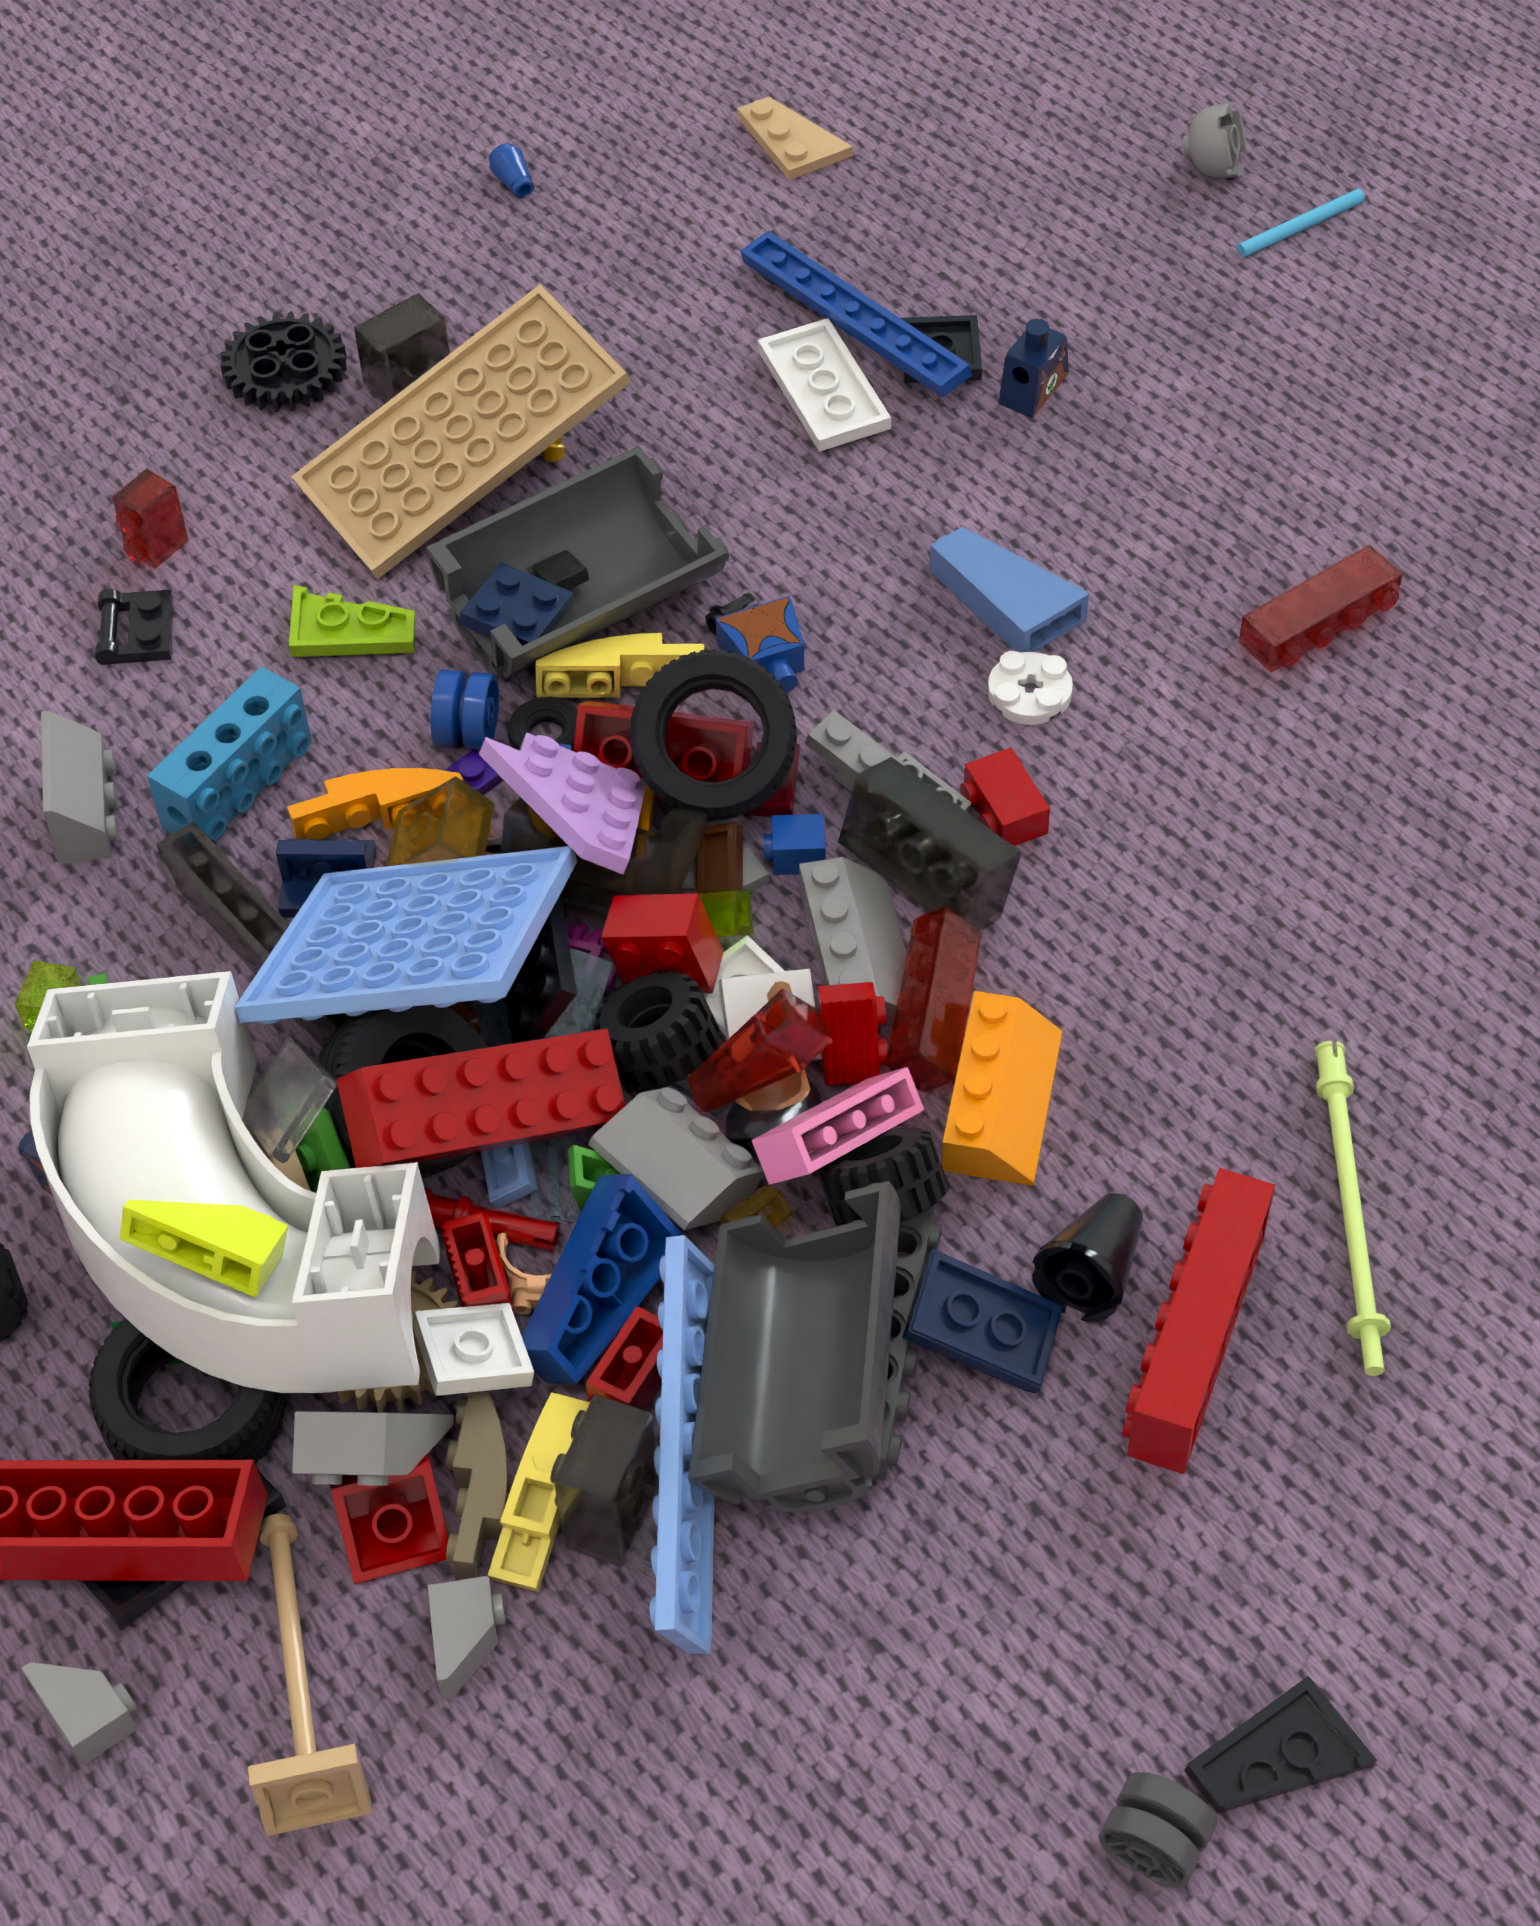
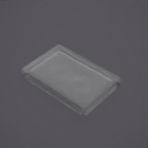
(287, 1099)

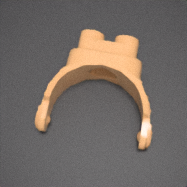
(523, 1287)

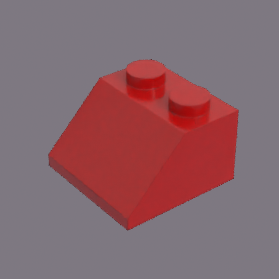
(391, 1524)

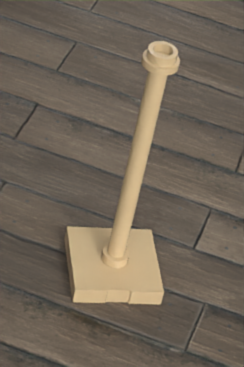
(313, 1784)

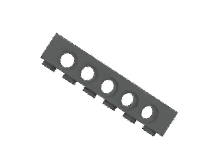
(918, 1238)

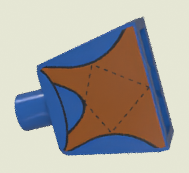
(768, 636)

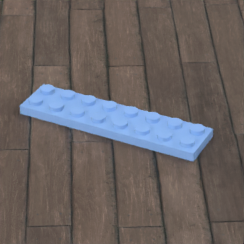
(682, 1509)

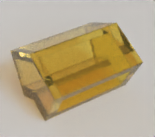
(759, 1200)

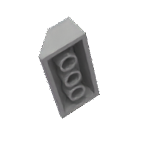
(853, 927)

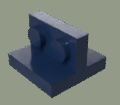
(305, 862)

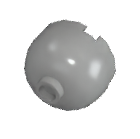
(1215, 141)

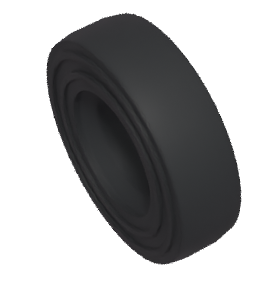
(543, 710)

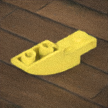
(605, 665)
(530, 1511)

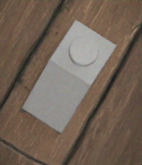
(463, 1629)
(83, 1707)

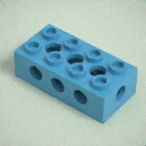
(231, 756)

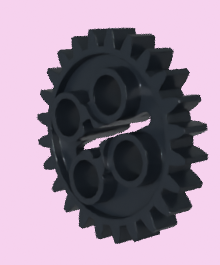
(283, 361)

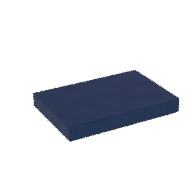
(983, 1321)

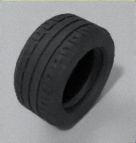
(697, 674)
(115, 1387)

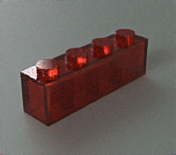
(1320, 608)
(934, 998)

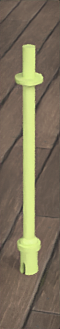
(1335, 1088)

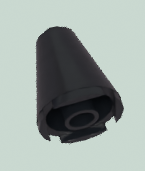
(1091, 1258)

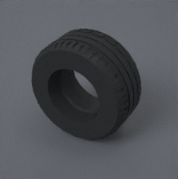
(413, 1033)

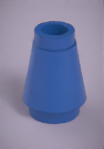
(511, 169)

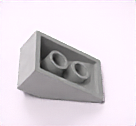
(363, 1444)

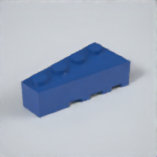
(598, 1278)

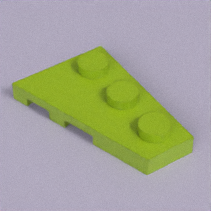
(345, 628)

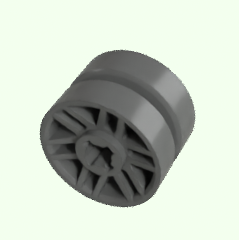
(1158, 1829)

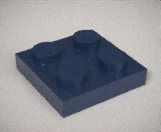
(520, 601)

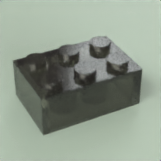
(606, 1479)

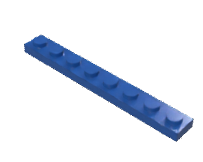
(856, 314)

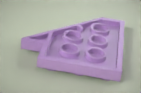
(575, 794)

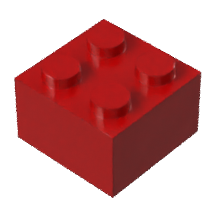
(664, 935)

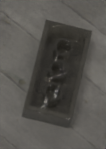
(928, 844)

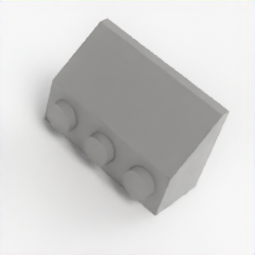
(77, 789)
(678, 1157)

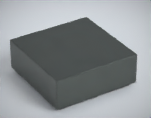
(562, 570)

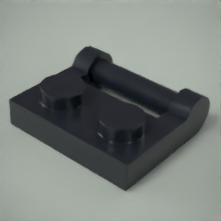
(148, 626)

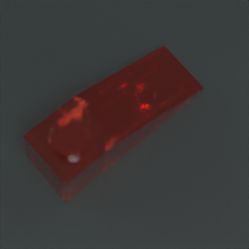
(764, 1050)

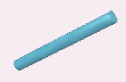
(1301, 223)

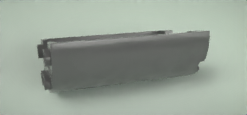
(605, 520)
(798, 1359)

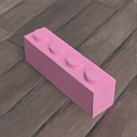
(837, 1125)

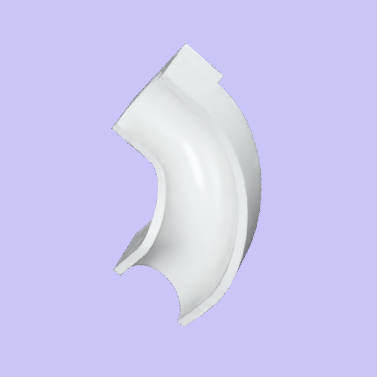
(147, 1102)

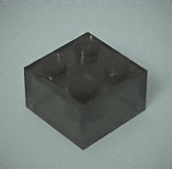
(400, 345)

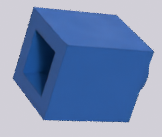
(794, 842)

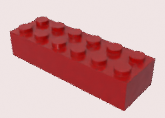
(480, 1099)
(1197, 1320)
(129, 1519)

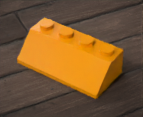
(1001, 1091)

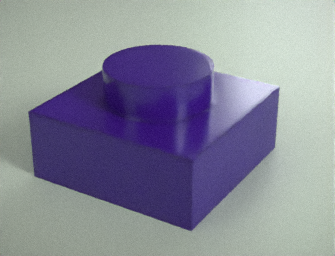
(476, 772)

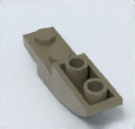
(483, 1482)

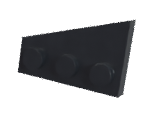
(1279, 1750)

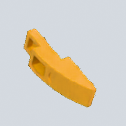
(361, 798)

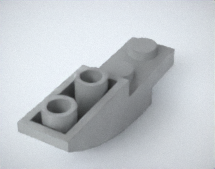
(854, 752)

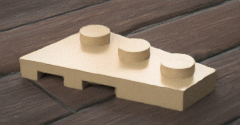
(791, 139)

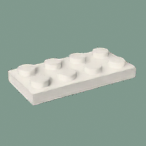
(824, 384)

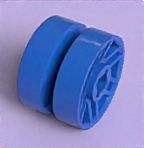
(464, 709)

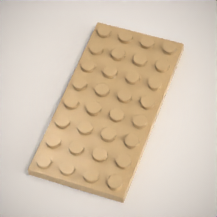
(460, 430)

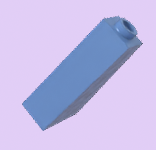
(1007, 591)

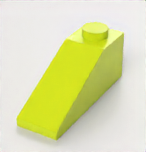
(210, 1239)

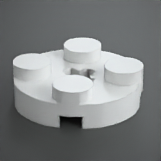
(1030, 667)

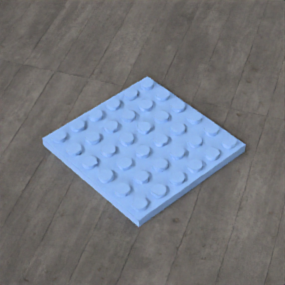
(409, 936)

